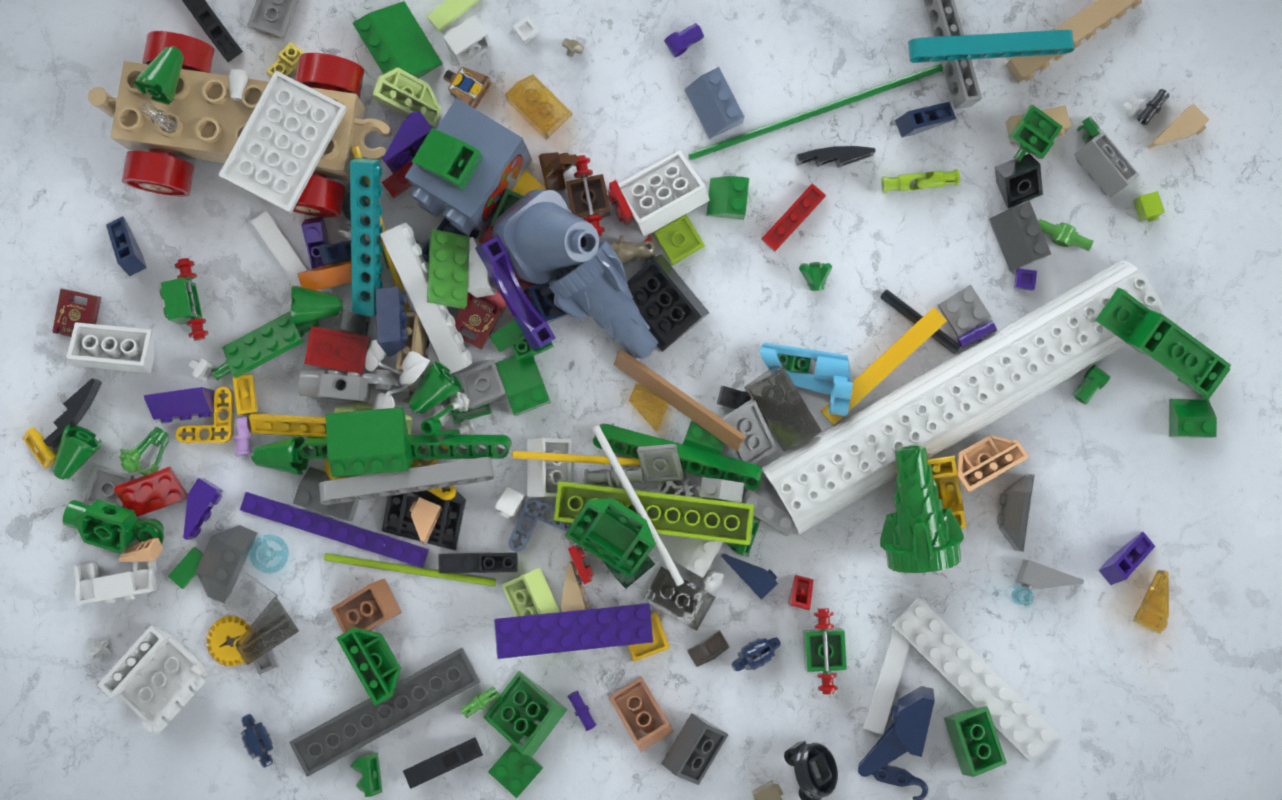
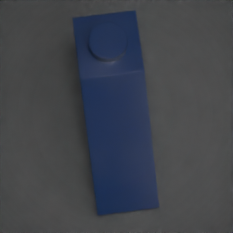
(924, 119)
(125, 247)
(754, 576)

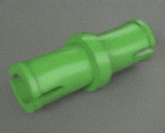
(479, 702)

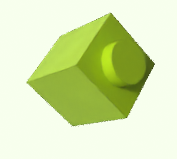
(1149, 207)

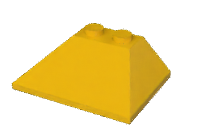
(948, 486)

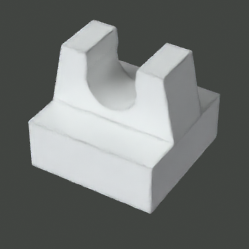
(202, 369)

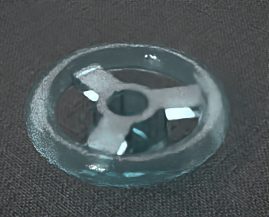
(262, 553)

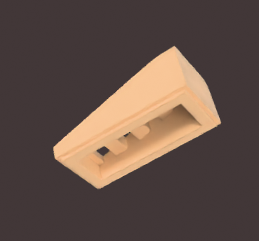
(142, 551)

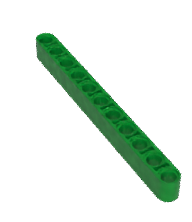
(433, 444)

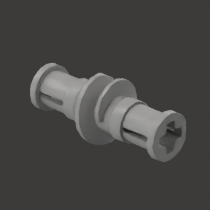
(606, 476)

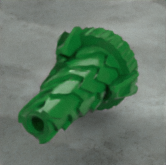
(920, 532)

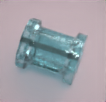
(1028, 598)

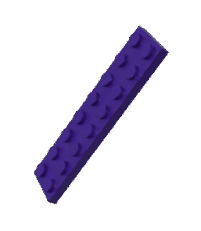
(573, 630)

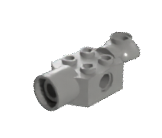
(358, 387)

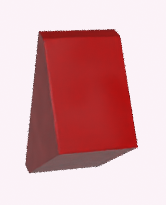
(801, 592)

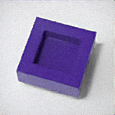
(1025, 279)

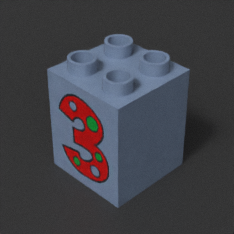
(501, 168)

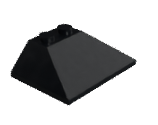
(447, 528)

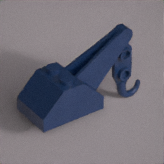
(906, 734)

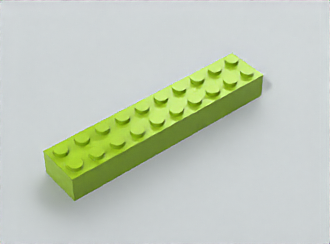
(668, 512)

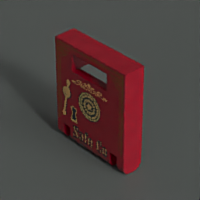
(70, 313)
(478, 318)

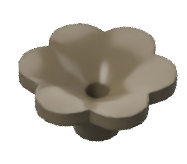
(572, 47)

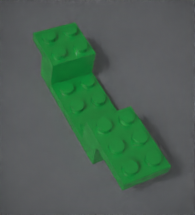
(1164, 342)

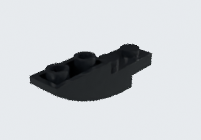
(478, 562)
(442, 762)

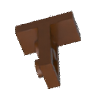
(553, 167)

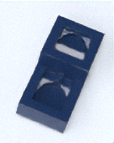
(335, 253)

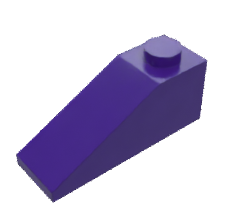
(1127, 559)

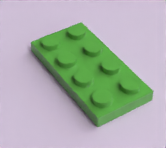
(448, 269)

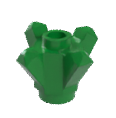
(815, 274)

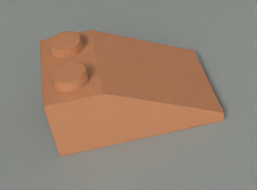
(367, 607)
(641, 714)

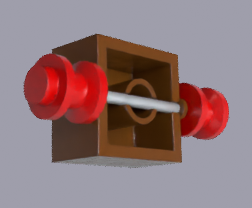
(588, 195)

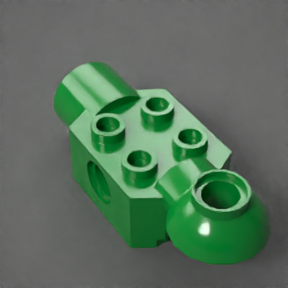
(110, 525)

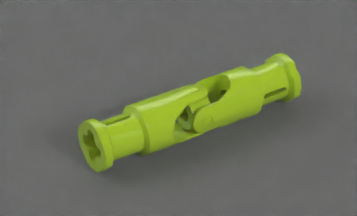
(929, 180)

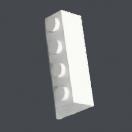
(111, 348)

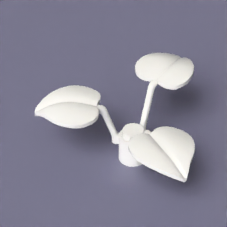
(413, 367)

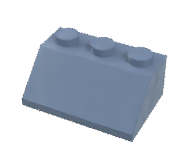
(714, 103)

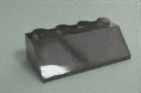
(783, 408)

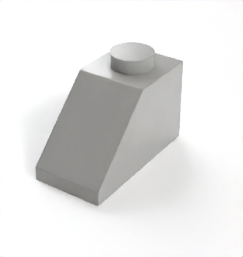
(721, 489)

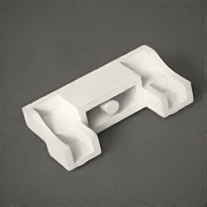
(93, 588)

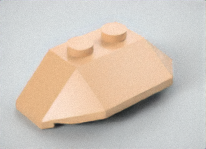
(988, 460)

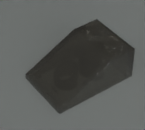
(682, 602)

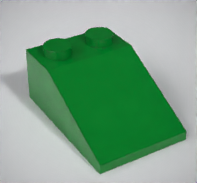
(522, 384)

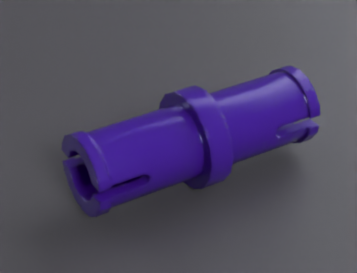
(977, 334)
(581, 710)

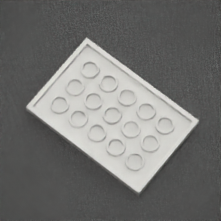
(283, 141)

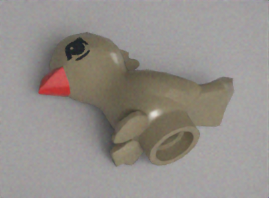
(626, 251)

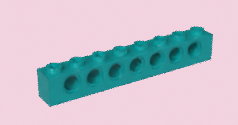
(359, 228)

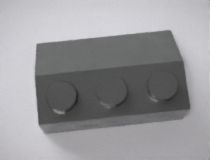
(1020, 236)
(309, 496)
(694, 749)

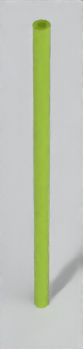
(409, 569)

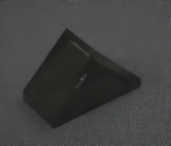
(708, 649)

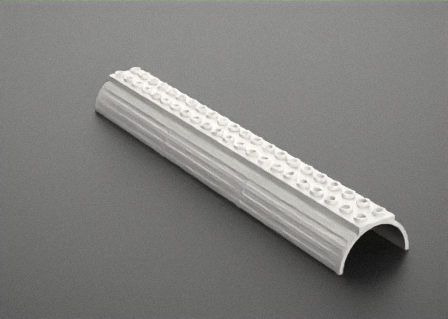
(954, 398)

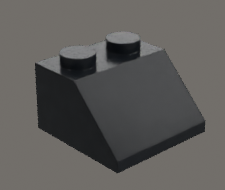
(1019, 180)

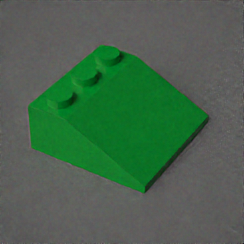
(525, 714)

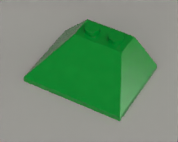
(613, 534)

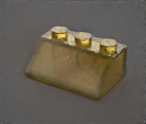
(538, 105)

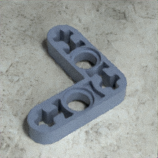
(532, 517)

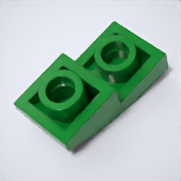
(506, 335)
(523, 350)
(795, 363)

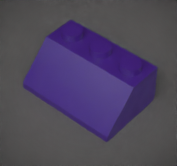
(181, 404)

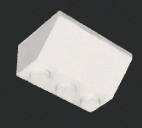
(545, 475)

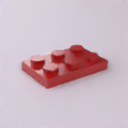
(336, 350)
(151, 492)

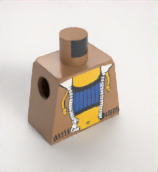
(467, 85)

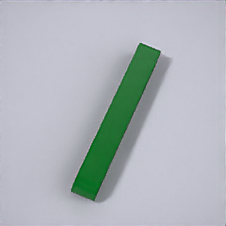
(692, 459)

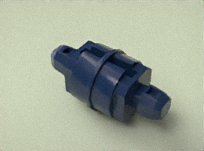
(758, 658)
(257, 740)

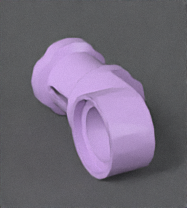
(242, 439)

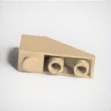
(573, 591)

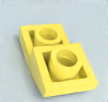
(287, 61)

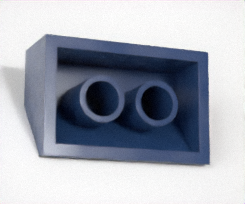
(391, 319)

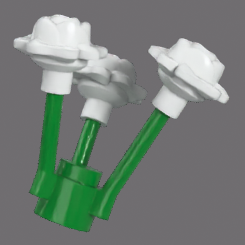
(438, 417)

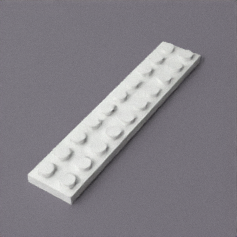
(975, 679)

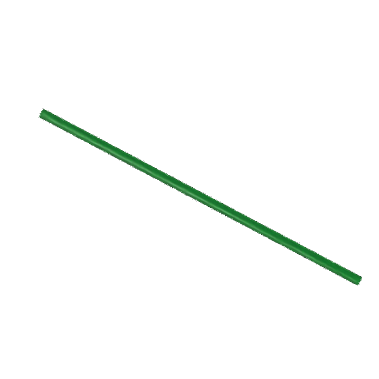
(816, 111)

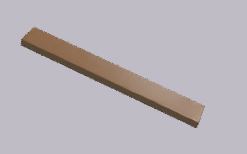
(679, 400)

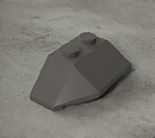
(1015, 511)
(224, 561)

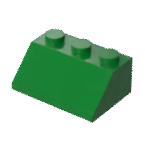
(975, 741)

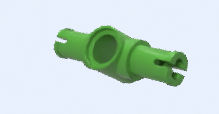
(1065, 235)

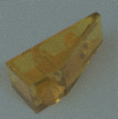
(1155, 605)

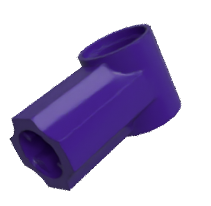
(679, 42)

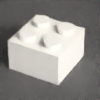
(467, 40)

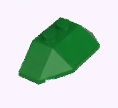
(372, 662)

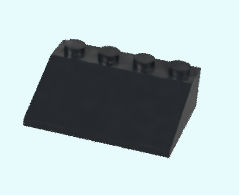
(665, 301)

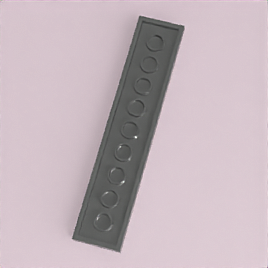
(369, 722)

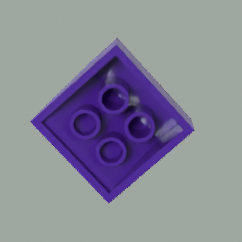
(407, 141)

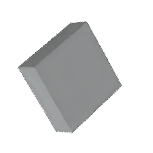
(265, 662)

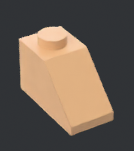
(425, 517)

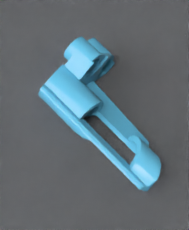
(830, 377)

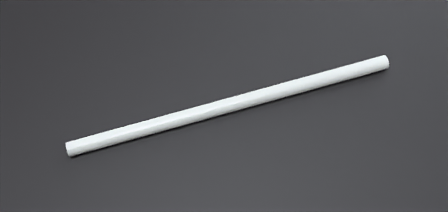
(637, 504)

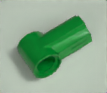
(1094, 380)

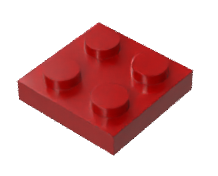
(622, 208)
(577, 555)

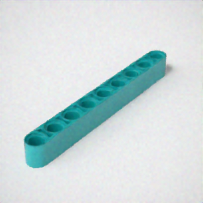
(990, 46)

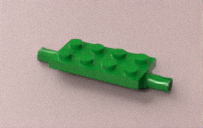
(262, 345)

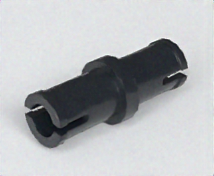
(1153, 107)

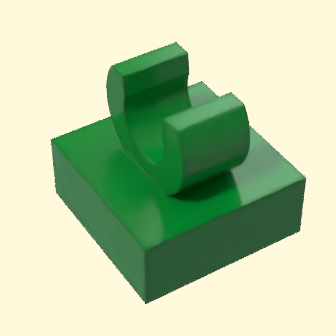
(1091, 127)

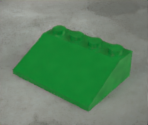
(397, 40)
(368, 442)

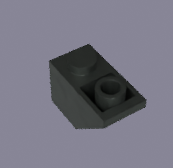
(352, 323)

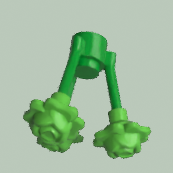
(131, 457)

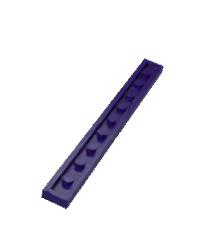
(334, 529)

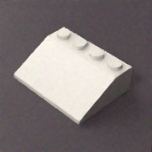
(663, 193)
(691, 552)

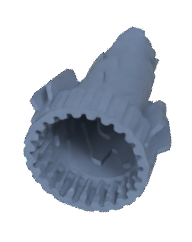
(603, 293)

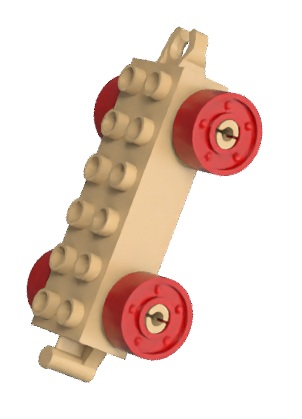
(213, 122)

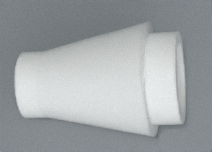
(237, 81)

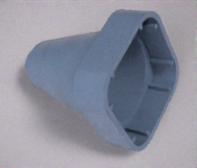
(544, 236)

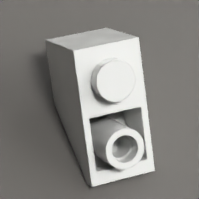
(510, 502)

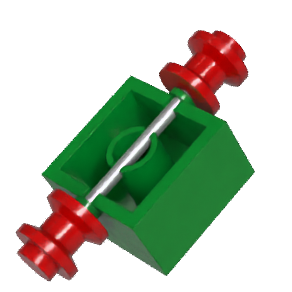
(182, 300)
(825, 650)

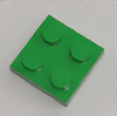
(515, 770)

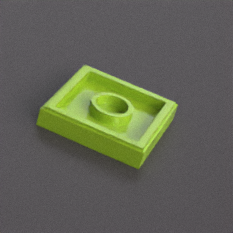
(679, 239)

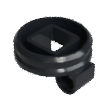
(801, 757)

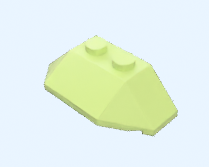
(406, 94)

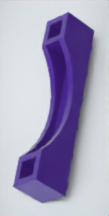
(499, 267)

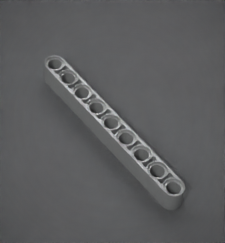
(407, 481)

